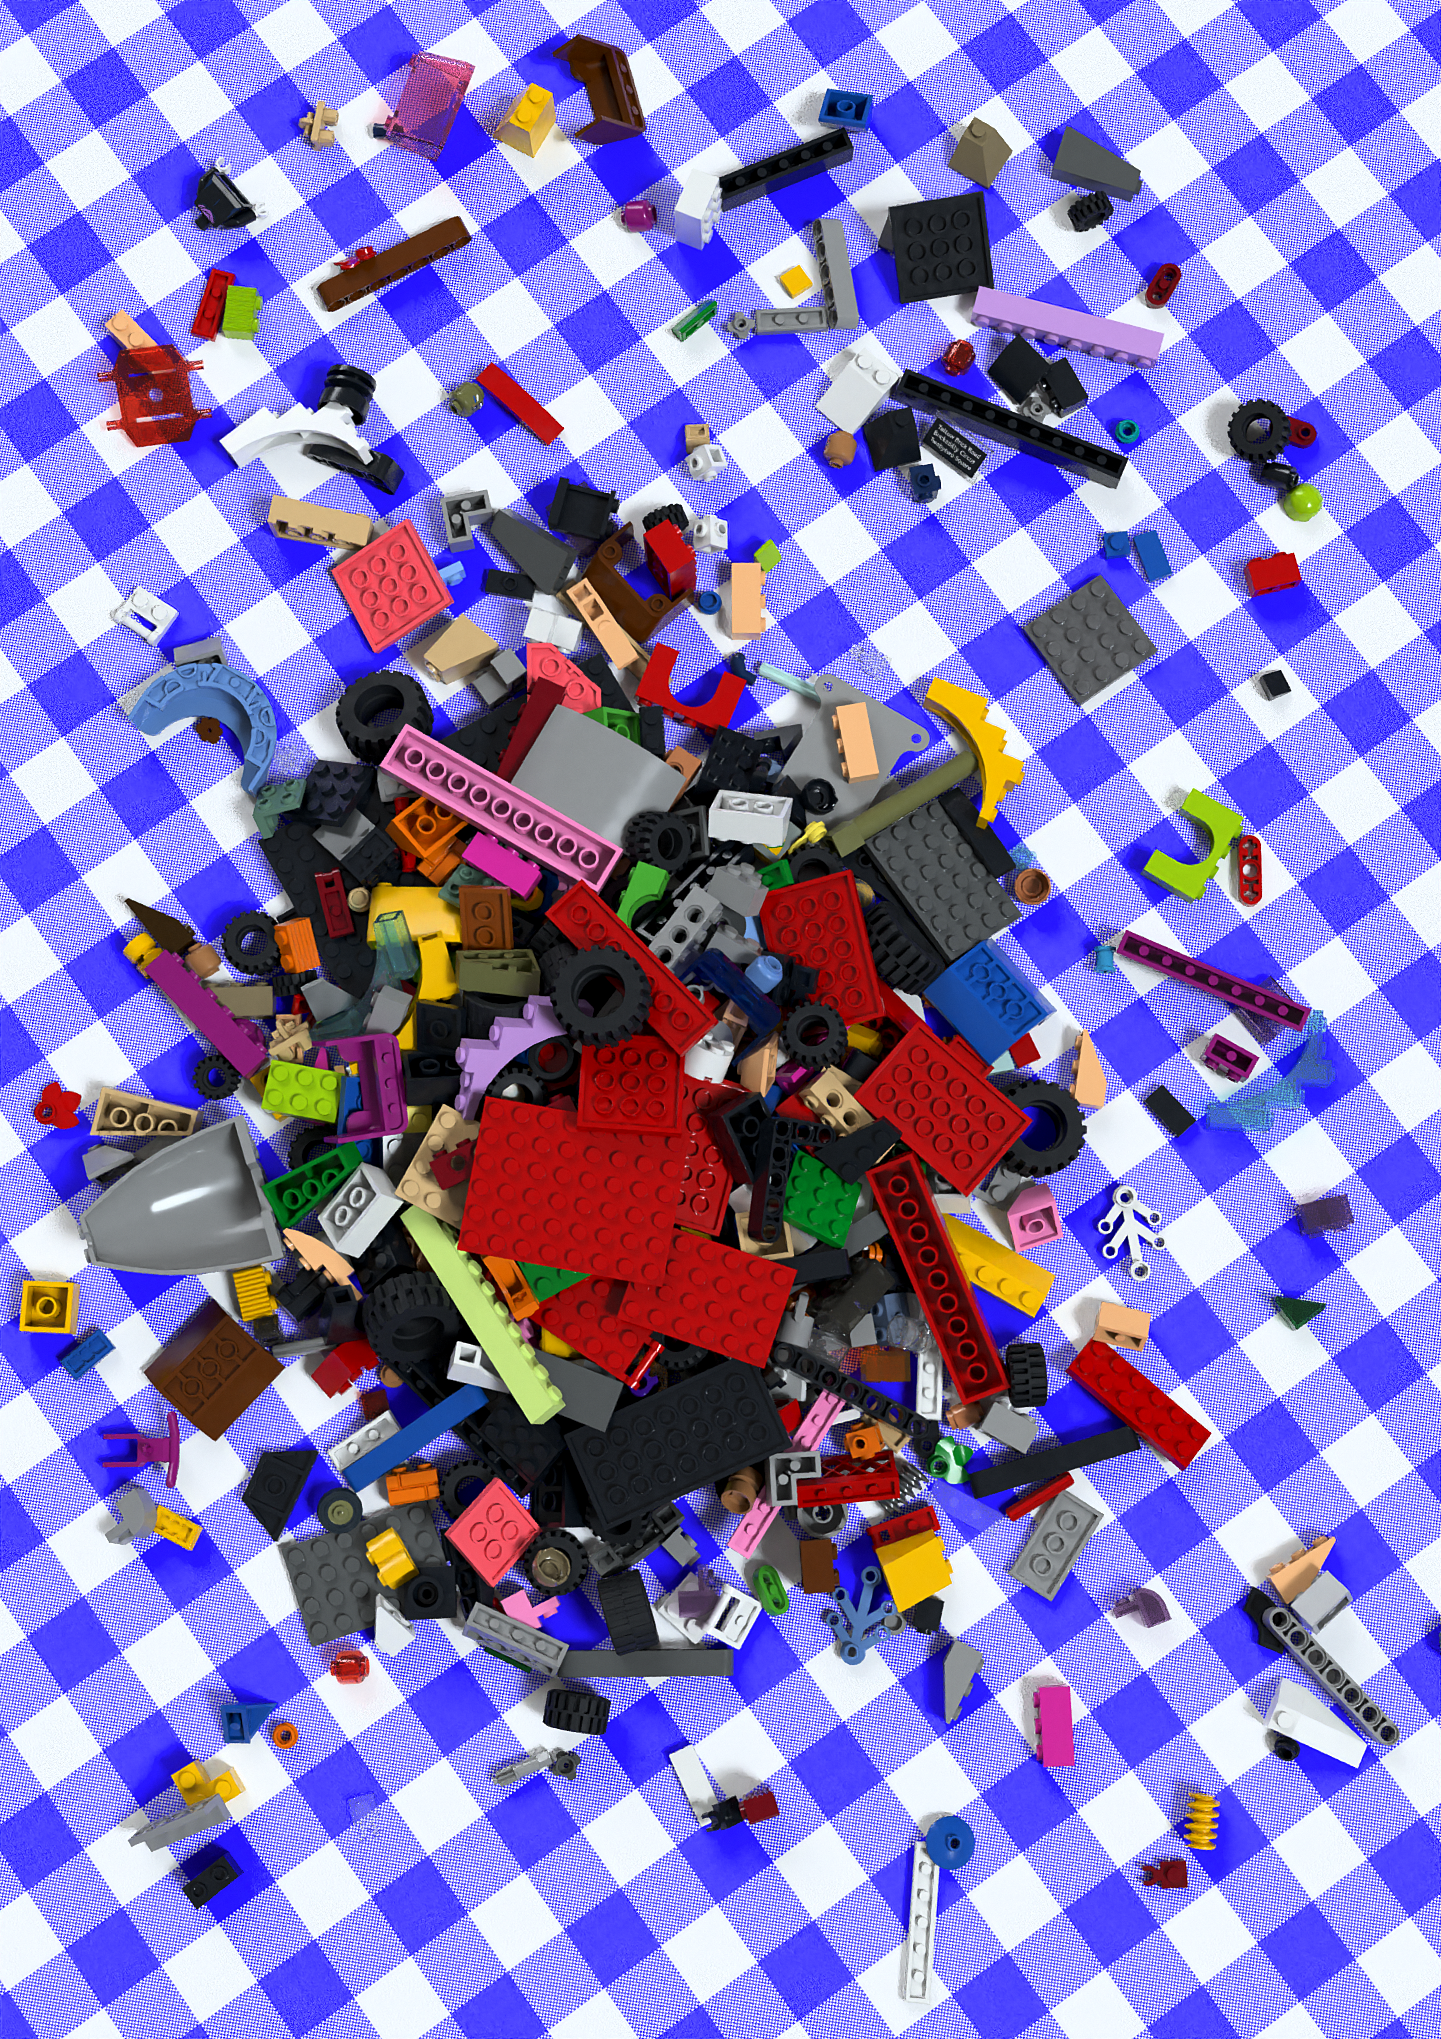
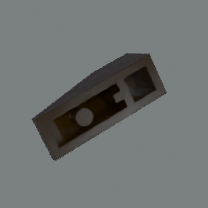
(165, 929)

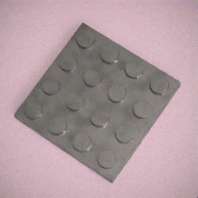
(1089, 640)

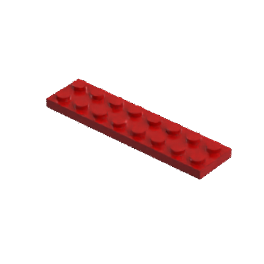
(674, 1009)

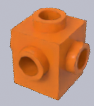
(869, 1434)

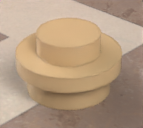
(359, 899)

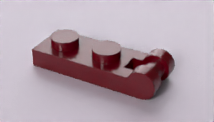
(335, 904)

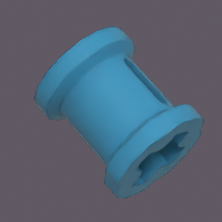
(1104, 959)

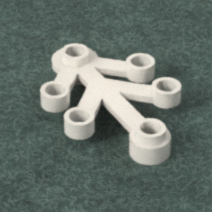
(1131, 1229)

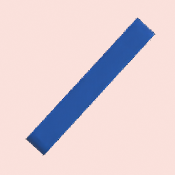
(415, 1436)

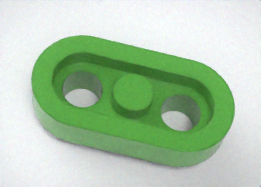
(770, 1590)

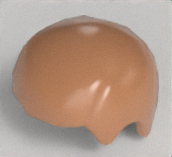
(1032, 886)

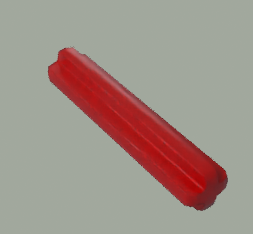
(1040, 1496)

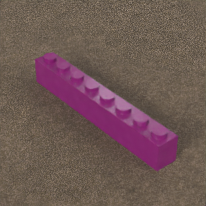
(1213, 981)

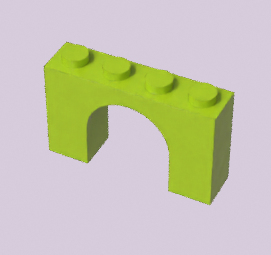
(1220, 826)

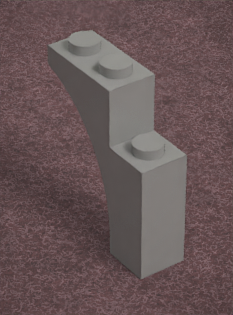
(730, 943)

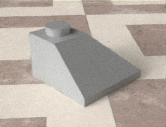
(107, 1163)

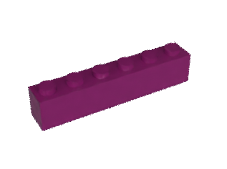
(206, 1014)

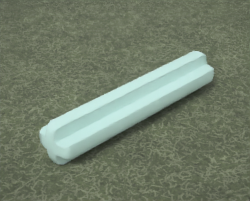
(788, 681)

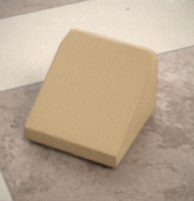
(696, 436)

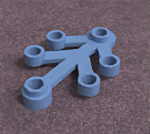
(860, 1619)

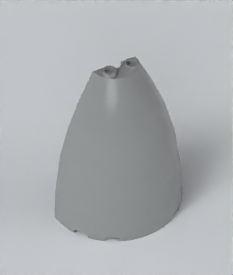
(187, 1209)

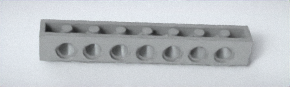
(696, 902)

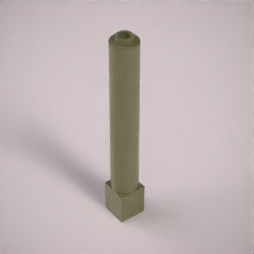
(852, 834)

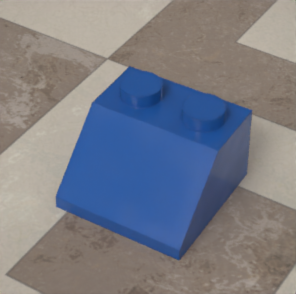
(846, 110)

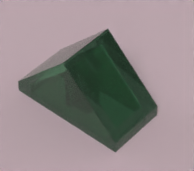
(1296, 1311)

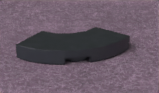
(1255, 1606)

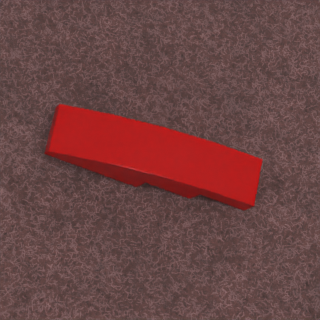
(519, 403)

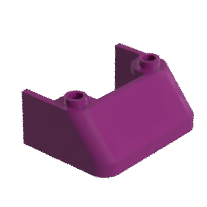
(380, 1086)

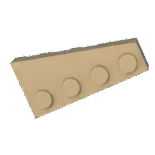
(139, 1115)

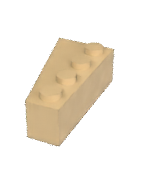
(318, 524)

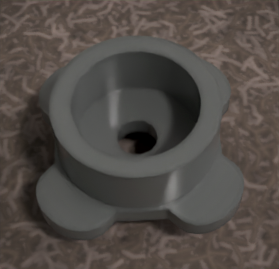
(563, 1758)

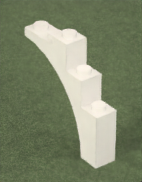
(269, 432)

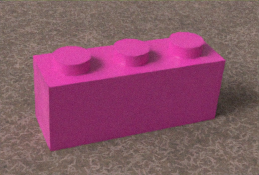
(502, 865)
(1054, 1725)

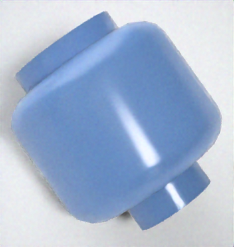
(765, 972)

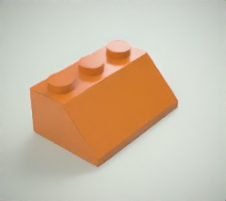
(424, 827)

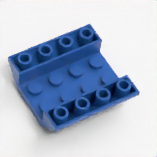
(988, 1000)

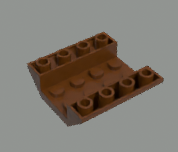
(213, 1371)

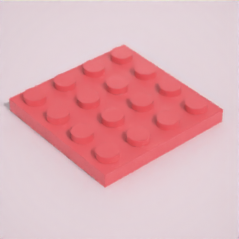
(392, 586)

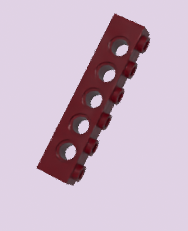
(442, 1167)

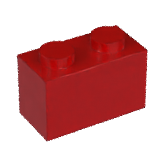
(1272, 574)

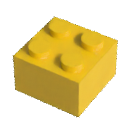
(49, 1307)

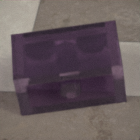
(1323, 1216)

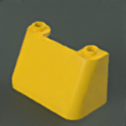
(422, 910)

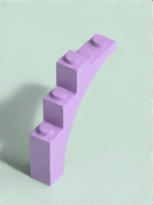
(508, 1037)

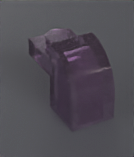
(699, 1602)
(1147, 1602)

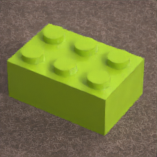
(303, 1092)

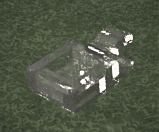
(873, 663)

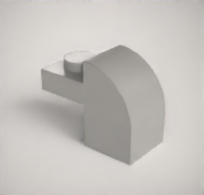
(138, 1515)

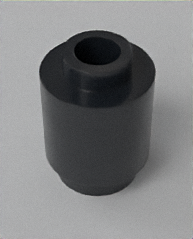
(1280, 475)

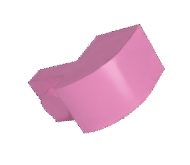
(521, 1608)

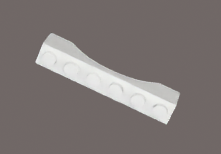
(473, 1366)

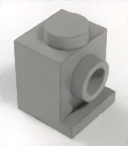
(682, 1548)

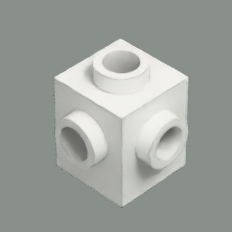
(706, 462)
(710, 534)

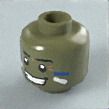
(466, 399)

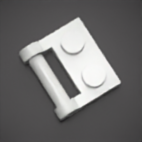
(150, 609)
(738, 1620)

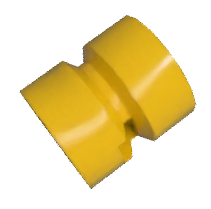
(142, 951)

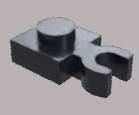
(804, 981)
(724, 1814)

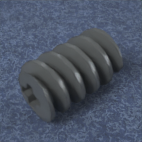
(907, 1481)

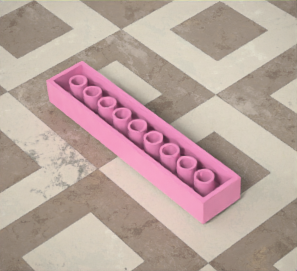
(500, 809)

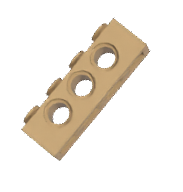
(843, 1104)

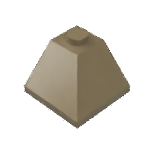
(980, 153)

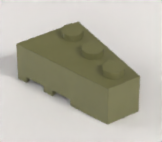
(498, 972)

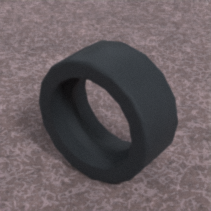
(558, 1076)

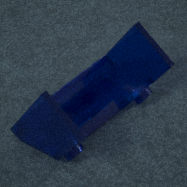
(759, 1008)

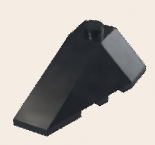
(470, 1584)

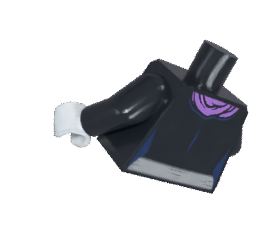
(223, 202)

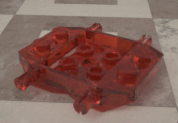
(136, 399)

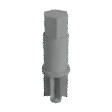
(523, 1768)

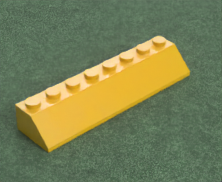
(997, 1268)

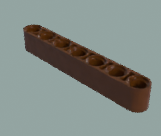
(393, 264)

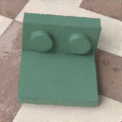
(273, 801)
(462, 876)

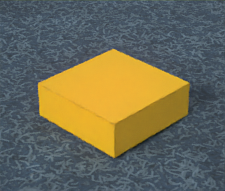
(796, 281)

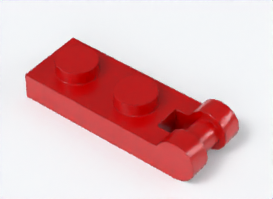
(904, 1526)

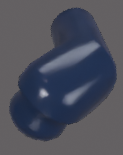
(738, 668)

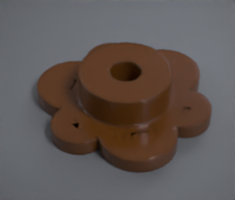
(204, 730)

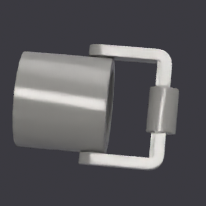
(795, 1326)

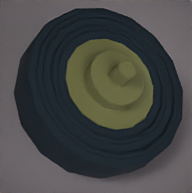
(339, 1510)

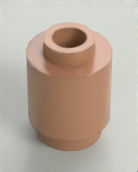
(963, 1416)

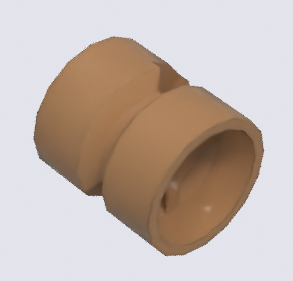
(742, 1490)

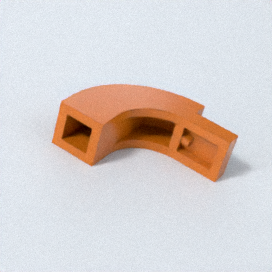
(513, 1285)

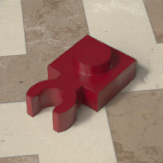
(1170, 1874)

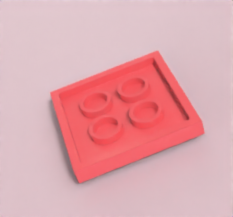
(493, 1532)

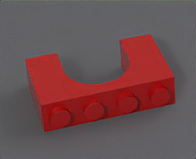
(655, 692)

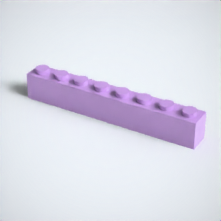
(1067, 328)

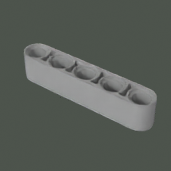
(835, 273)

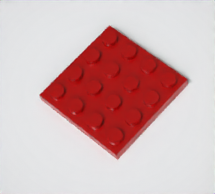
(632, 1088)

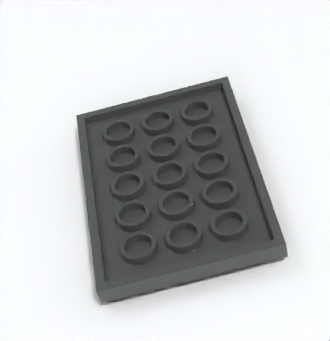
(941, 881)
(338, 1582)

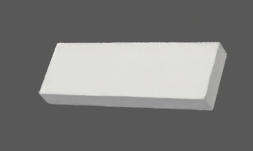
(364, 1440)
(694, 1781)

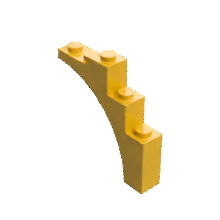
(967, 715)
(435, 982)

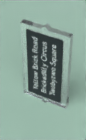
(955, 447)

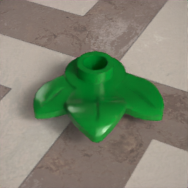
(953, 1460)

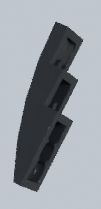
(983, 842)

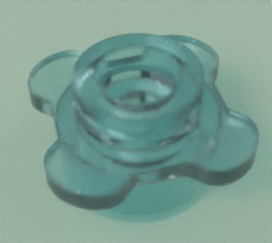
(1029, 856)

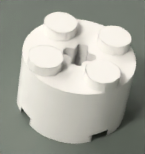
(709, 1059)

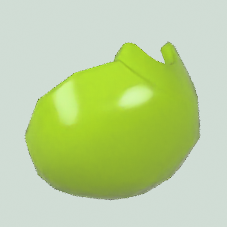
(1303, 502)

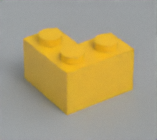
(196, 1784)

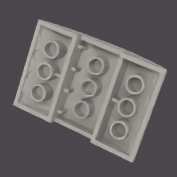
(596, 775)

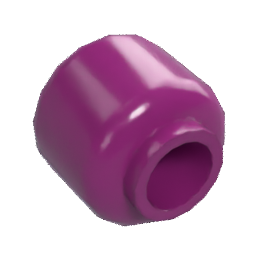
(639, 216)

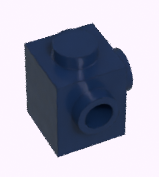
(924, 483)

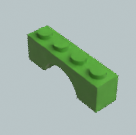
(645, 885)

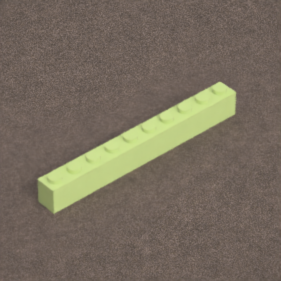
(485, 1316)

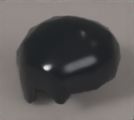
(818, 796)

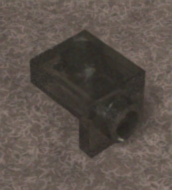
(269, 1330)

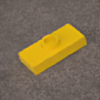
(177, 1528)

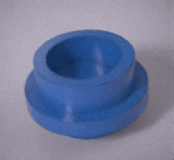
(709, 602)

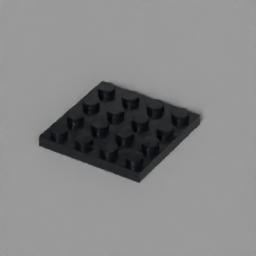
(941, 247)

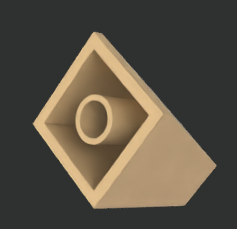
(460, 652)

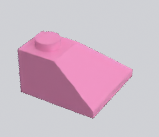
(1034, 1218)

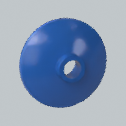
(939, 1839)

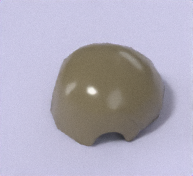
(550, 1567)

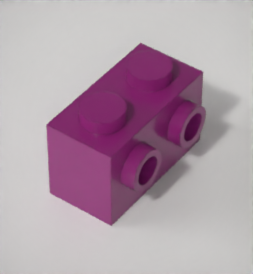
(1228, 1058)

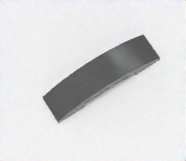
(617, 1559)

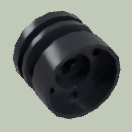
(349, 387)

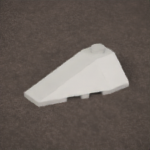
(1306, 1719)

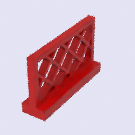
(855, 1486)

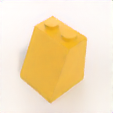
(527, 120)
(914, 1568)

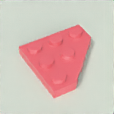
(549, 663)

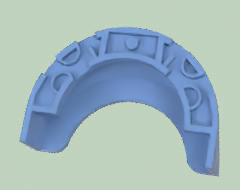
(220, 694)

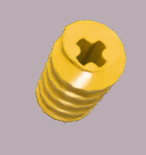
(1202, 1821)

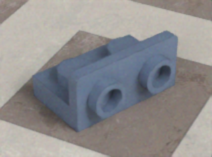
(884, 1310)

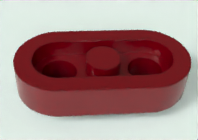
(1162, 287)
(1297, 438)

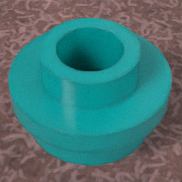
(1129, 425)

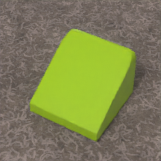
(767, 555)

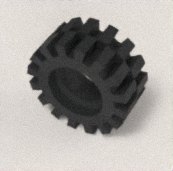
(1090, 211)
(674, 513)
(290, 983)
(202, 1077)

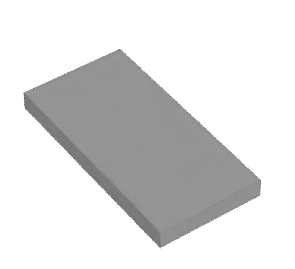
(1055, 1544)

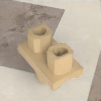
(316, 125)
(284, 1039)

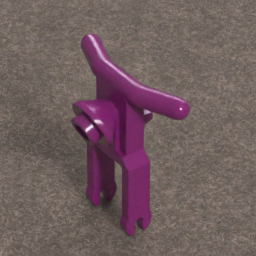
(154, 1450)

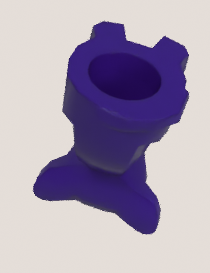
(648, 1386)

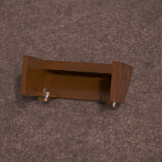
(609, 86)
(635, 616)

